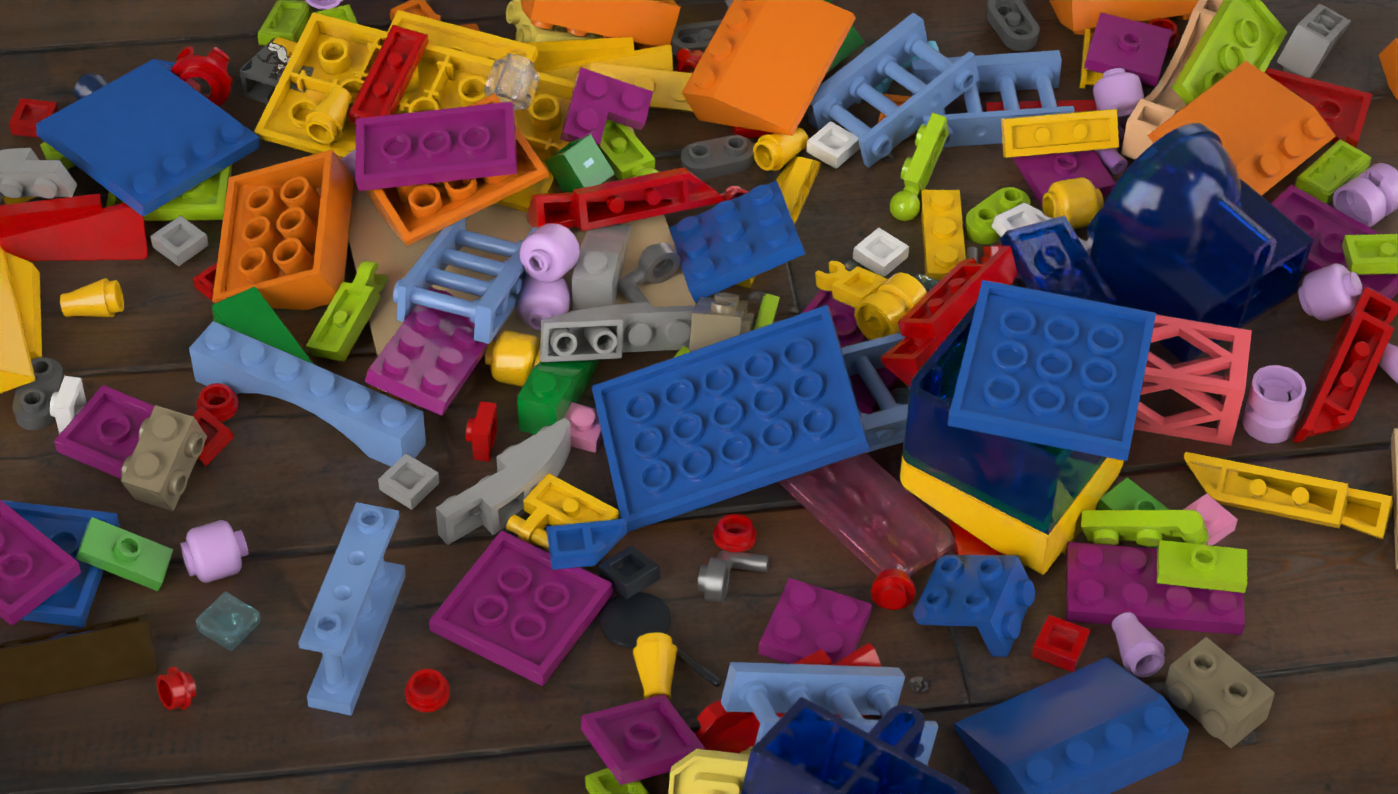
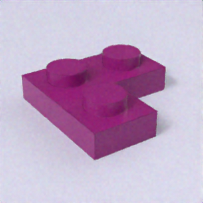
(603, 98)

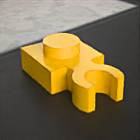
(848, 286)

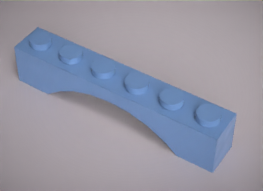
(370, 419)

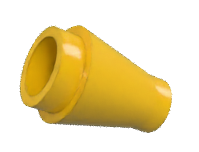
(328, 117)
(777, 149)
(94, 300)
(655, 663)

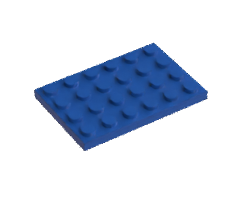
(729, 418)

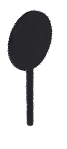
(641, 614)

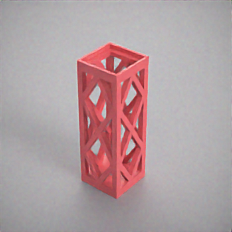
(1195, 378)

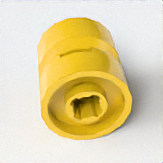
(881, 311)

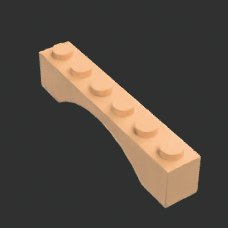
(1163, 100)

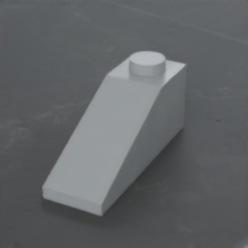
(1312, 41)
(599, 266)

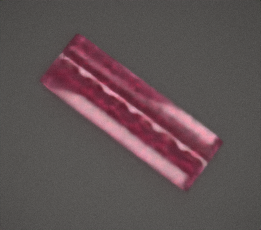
(872, 514)

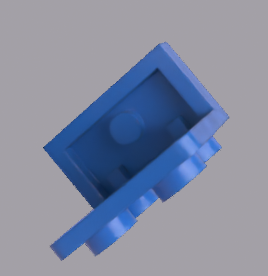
(980, 593)

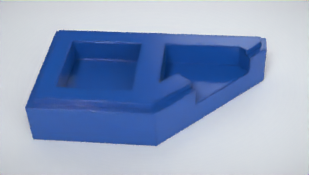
(583, 542)

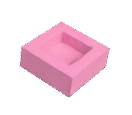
(584, 427)
(1216, 518)

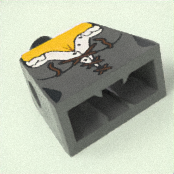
(265, 69)

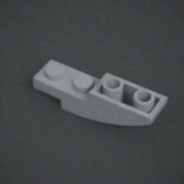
(28, 176)
(614, 329)
(502, 494)

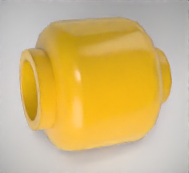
(1074, 199)
(513, 357)

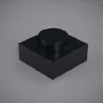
(629, 571)

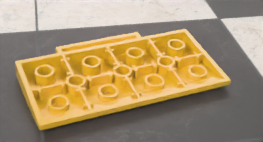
(447, 77)

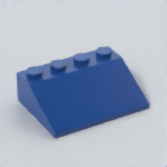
(1076, 734)

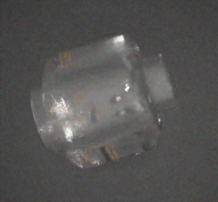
(513, 80)

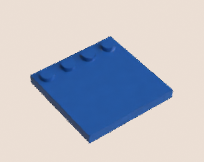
(147, 137)
(1053, 370)

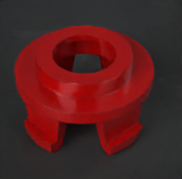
(210, 68)

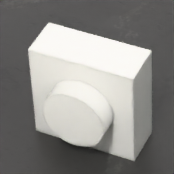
(833, 145)
(880, 252)
(67, 402)

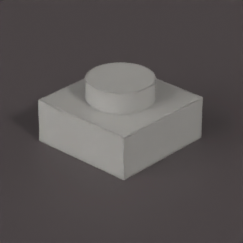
(179, 240)
(408, 481)

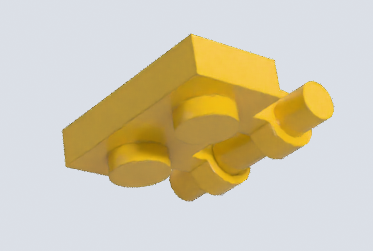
(556, 504)

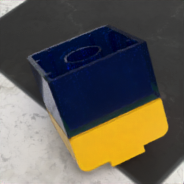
(999, 488)

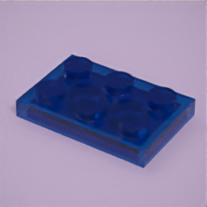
(1055, 261)

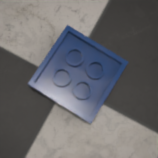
(736, 240)
(66, 529)

